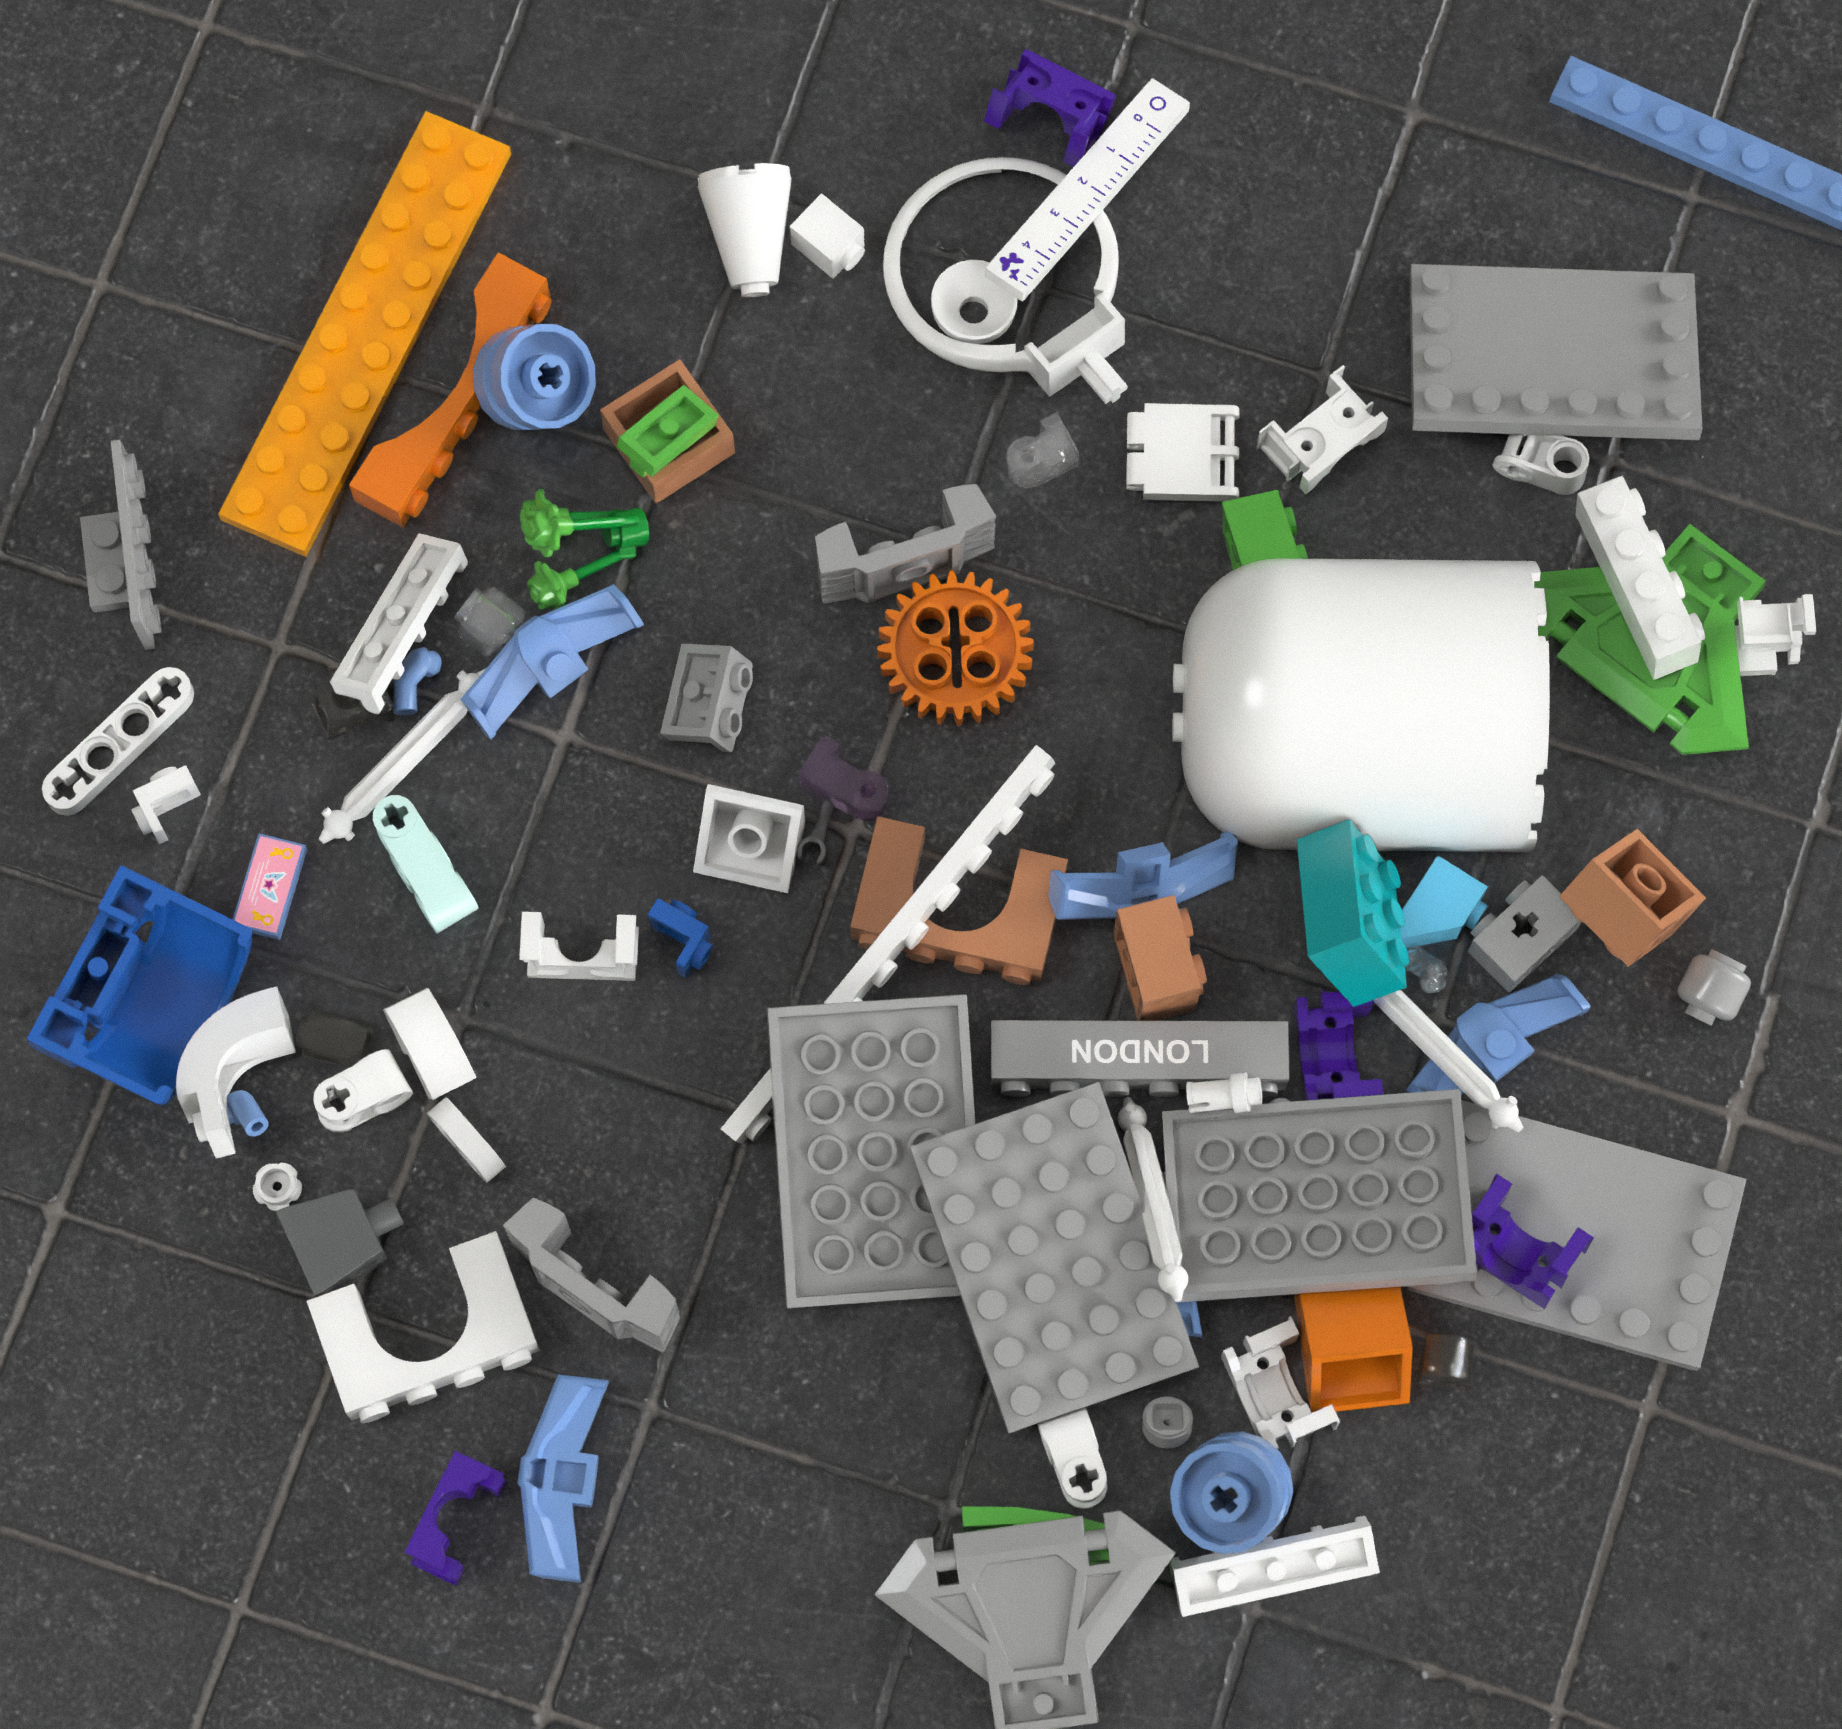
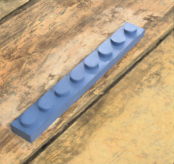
(1700, 140)

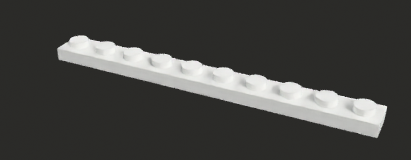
(909, 924)

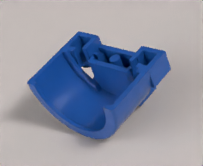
(142, 994)

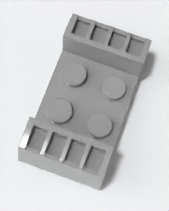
(894, 567)
(540, 1232)

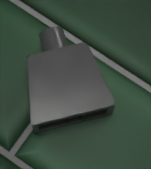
(338, 1237)

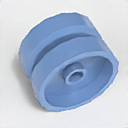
(534, 377)
(1207, 1509)

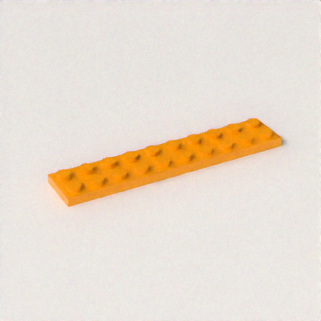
(365, 334)

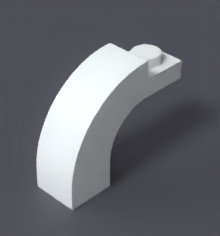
(220, 1052)

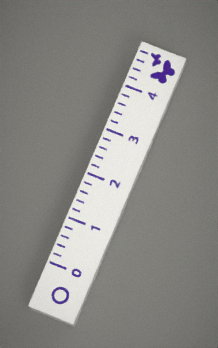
(1087, 189)

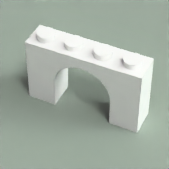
(494, 1336)

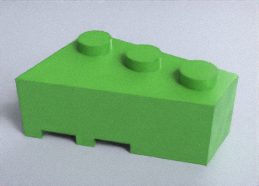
(1259, 529)

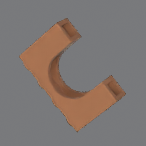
(1010, 944)

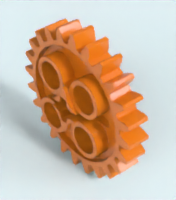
(912, 649)

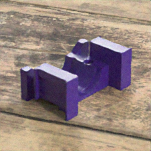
(1078, 102)
(1329, 1051)
(1515, 1254)
(458, 1481)

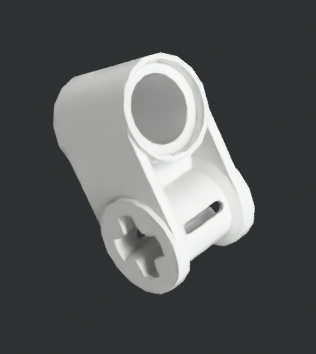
(1538, 460)
(367, 1089)
(1074, 1450)

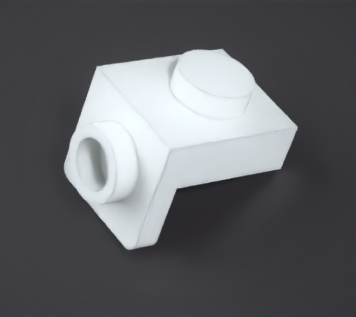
(165, 791)

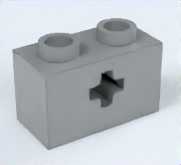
(1514, 958)

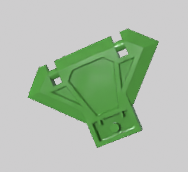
(1611, 662)

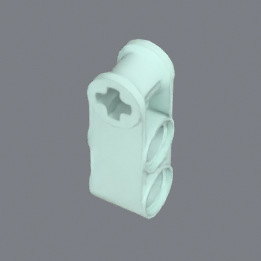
(423, 864)

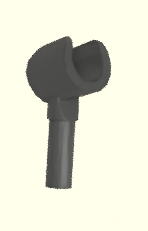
(818, 833)

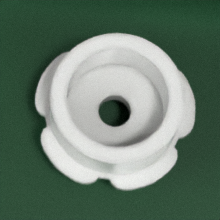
(267, 1177)

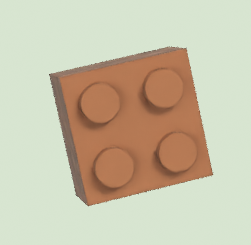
(697, 459)
(1632, 897)
(1158, 959)

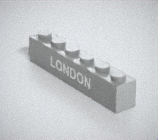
(1135, 1055)

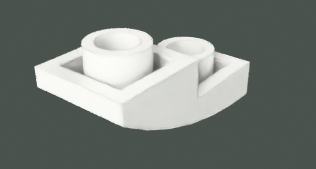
(429, 1043)

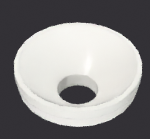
(964, 284)

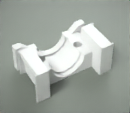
(1323, 433)
(1771, 629)
(613, 962)
(1271, 1390)

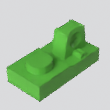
(666, 431)

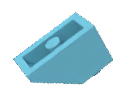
(1442, 905)

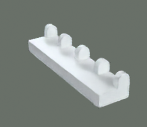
(398, 620)
(1275, 1567)

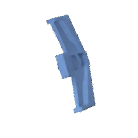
(547, 654)
(1141, 877)
(1496, 1031)
(558, 1476)

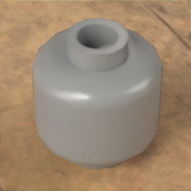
(1714, 987)

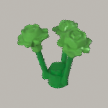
(546, 523)

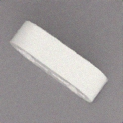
(466, 1139)

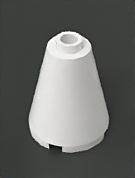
(748, 222)

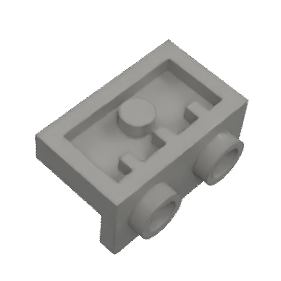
(707, 696)

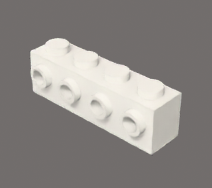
(1638, 577)

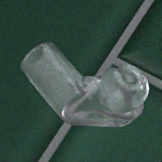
(1428, 968)

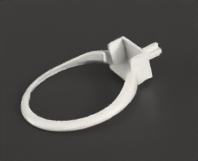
(1060, 360)

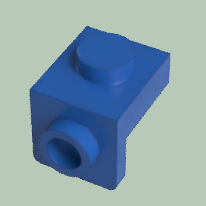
(679, 923)

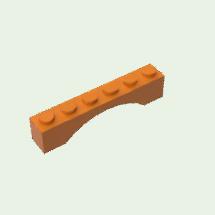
(402, 469)

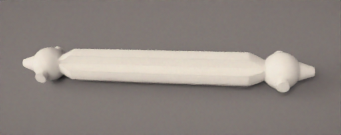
(398, 762)
(1450, 1059)
(1152, 1192)

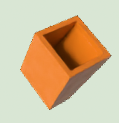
(1355, 1348)

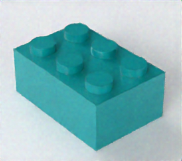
(1352, 913)

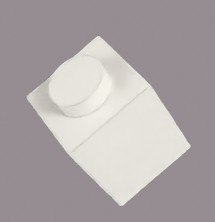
(828, 237)

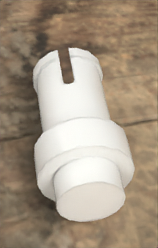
(1235, 1093)

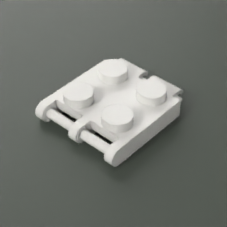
(1182, 452)

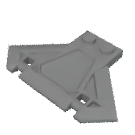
(1030, 1608)

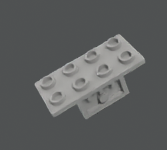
(117, 555)

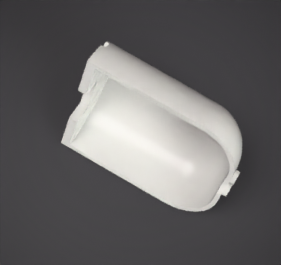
(1370, 700)

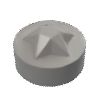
(1167, 1422)

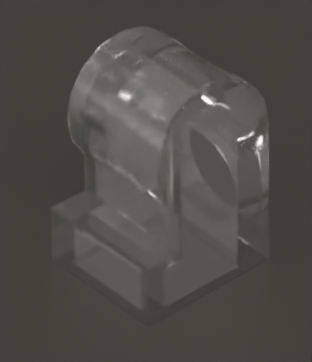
(1042, 457)

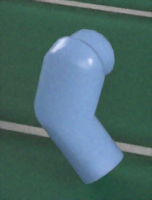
(416, 665)
(245, 1111)

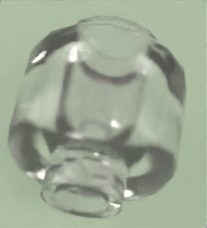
(488, 620)

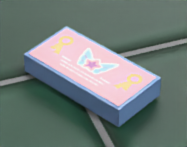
(270, 885)

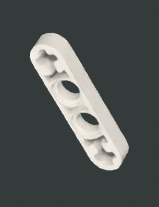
(111, 735)

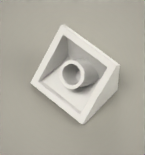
(749, 838)

